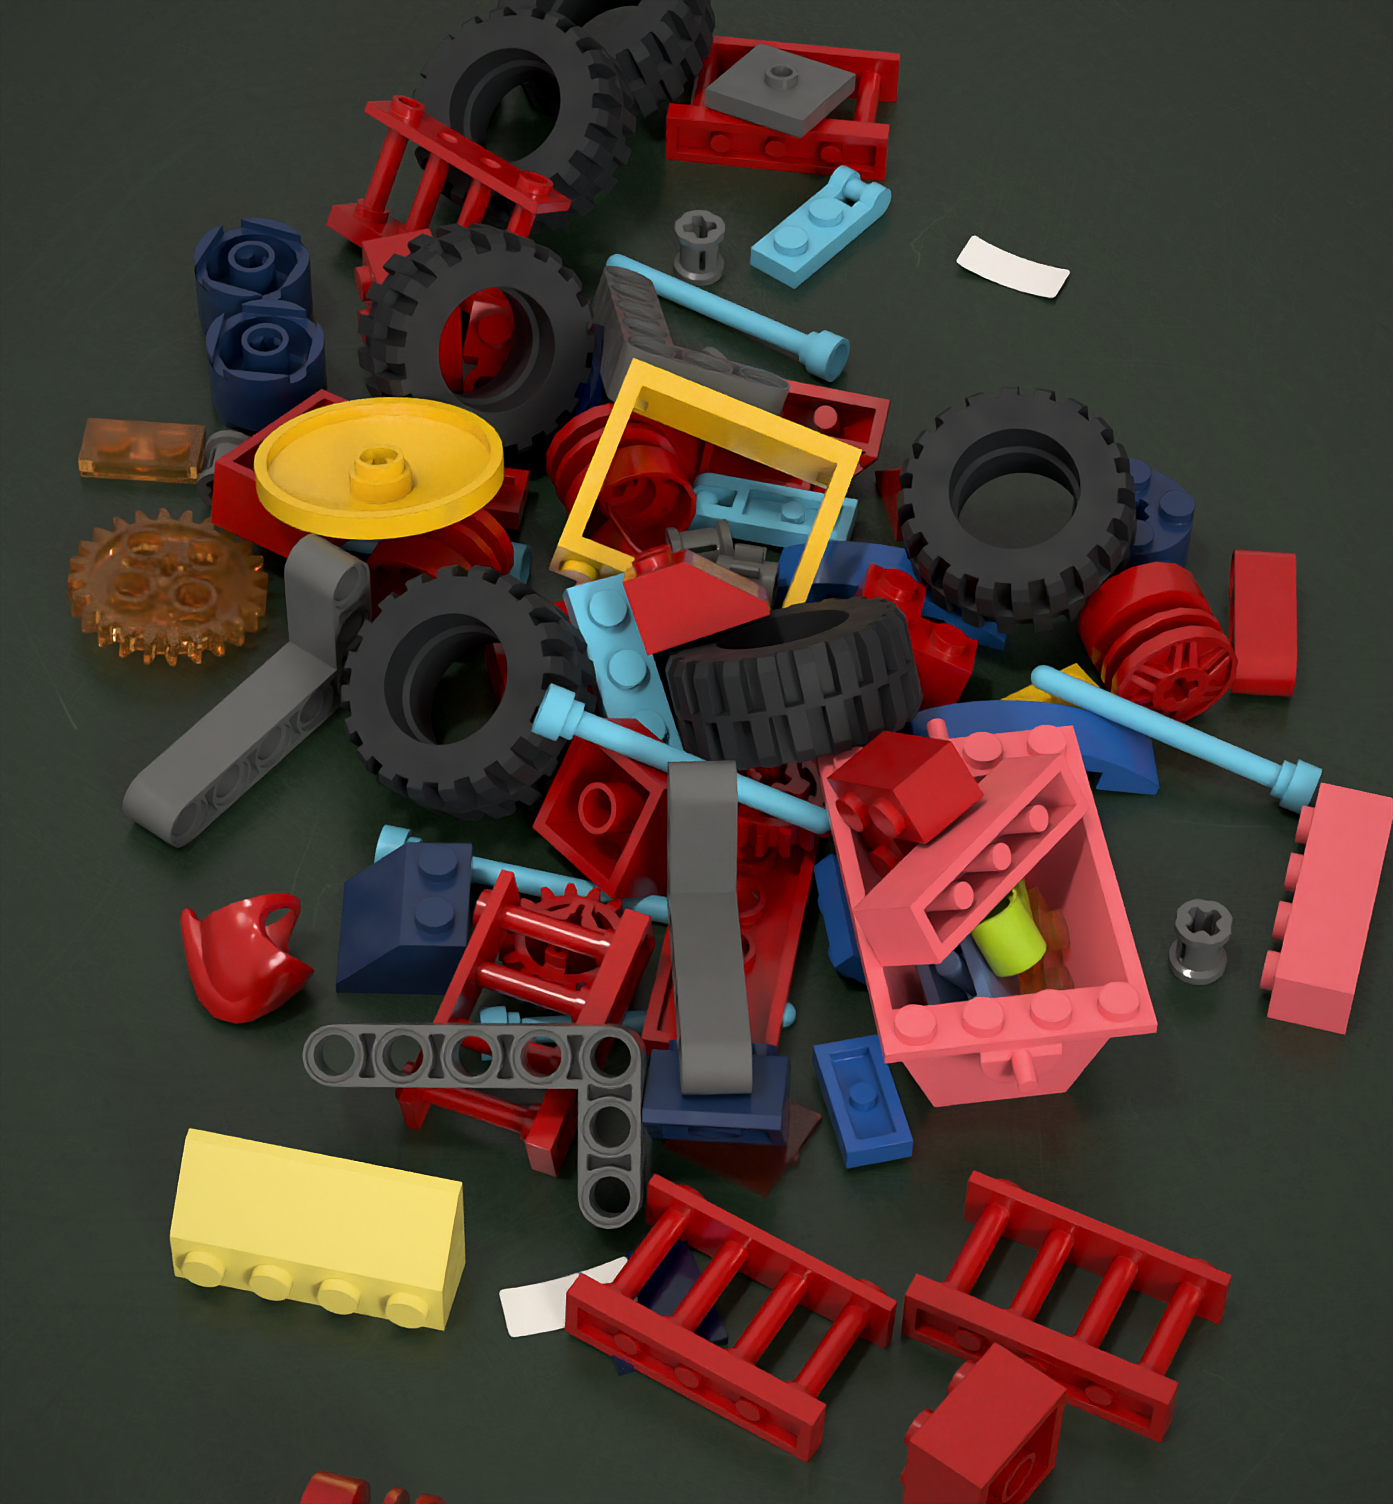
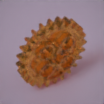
(167, 587)

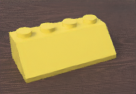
(318, 1230)

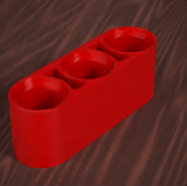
(1263, 622)

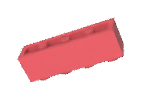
(973, 863)
(1330, 908)

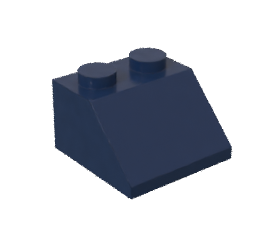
(407, 920)
(726, 1118)

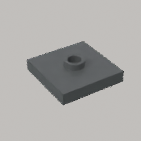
(780, 90)

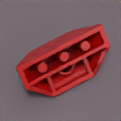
(832, 412)

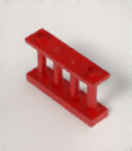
(406, 120)
(717, 138)
(622, 962)
(727, 1378)
(1095, 1381)

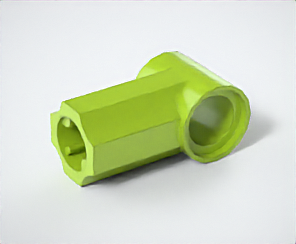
(1010, 935)

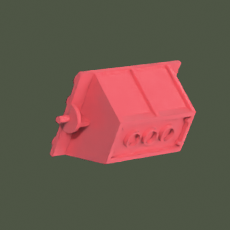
(1019, 1041)

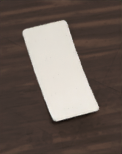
(1011, 270)
(542, 1305)

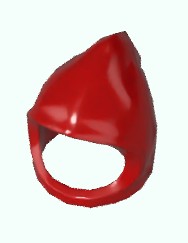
(239, 962)

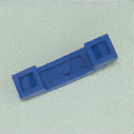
(844, 568)
(1114, 753)

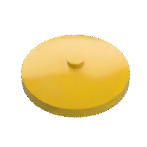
(379, 468)

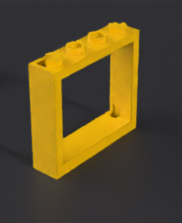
(727, 425)

